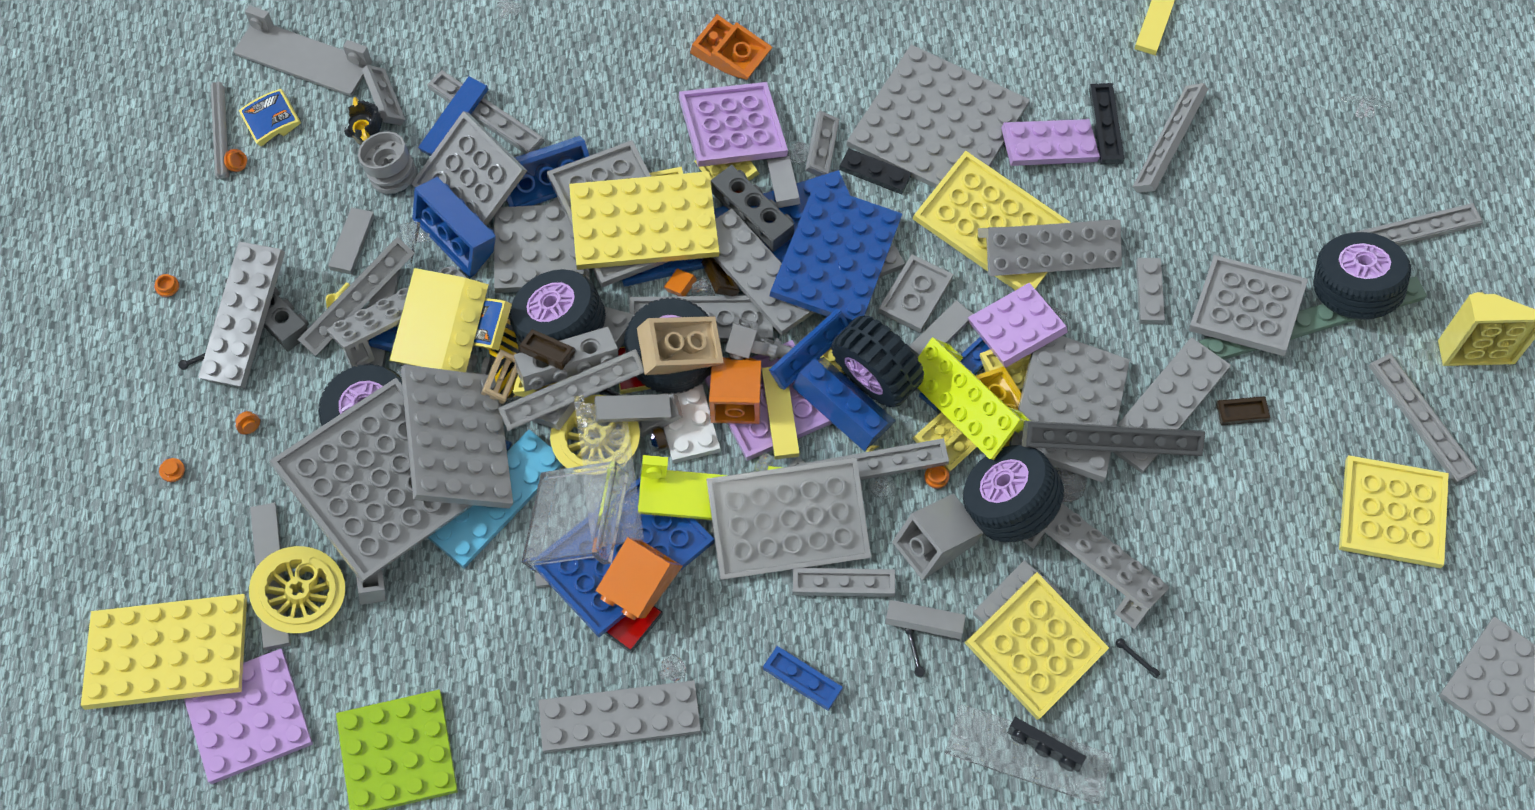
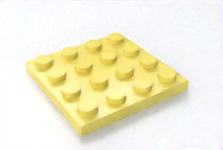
(1394, 511)
(1036, 645)

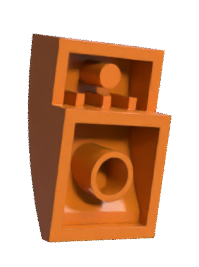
(730, 48)

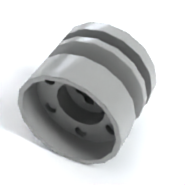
(387, 162)

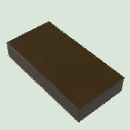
(720, 281)
(547, 349)
(1243, 410)

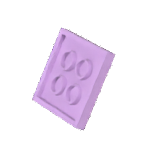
(1017, 325)

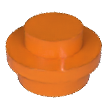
(235, 160)
(166, 285)
(247, 422)
(171, 470)
(936, 477)

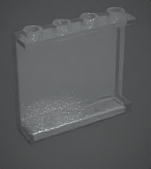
(576, 514)

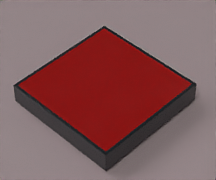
(631, 632)

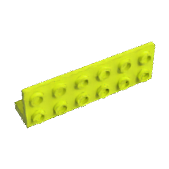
(966, 399)
(674, 492)

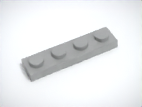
(844, 582)

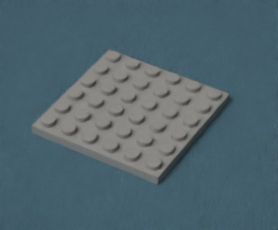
(933, 115)
(359, 483)

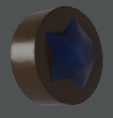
(659, 439)

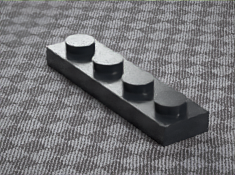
(1106, 123)

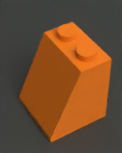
(735, 391)
(637, 578)

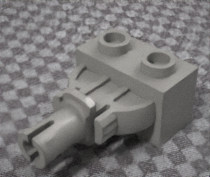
(744, 340)

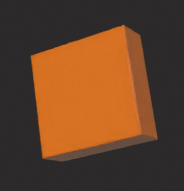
(680, 283)

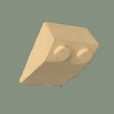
(679, 344)

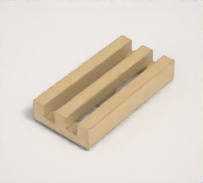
(494, 393)

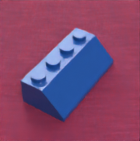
(535, 185)
(453, 225)
(842, 402)

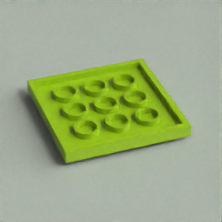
(396, 752)

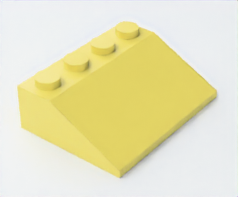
(439, 321)
(1487, 332)

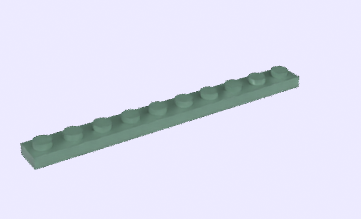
(1308, 322)

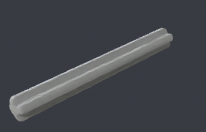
(219, 129)

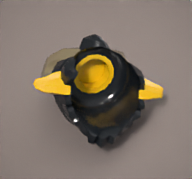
(363, 120)

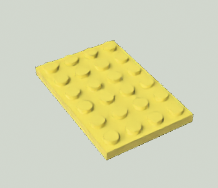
(977, 198)
(643, 220)
(165, 652)

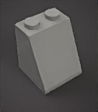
(936, 535)

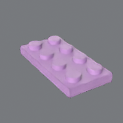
(1050, 142)

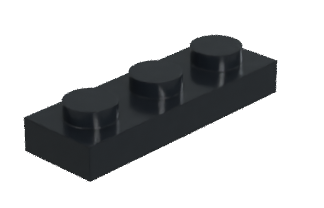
(875, 171)
(1046, 745)

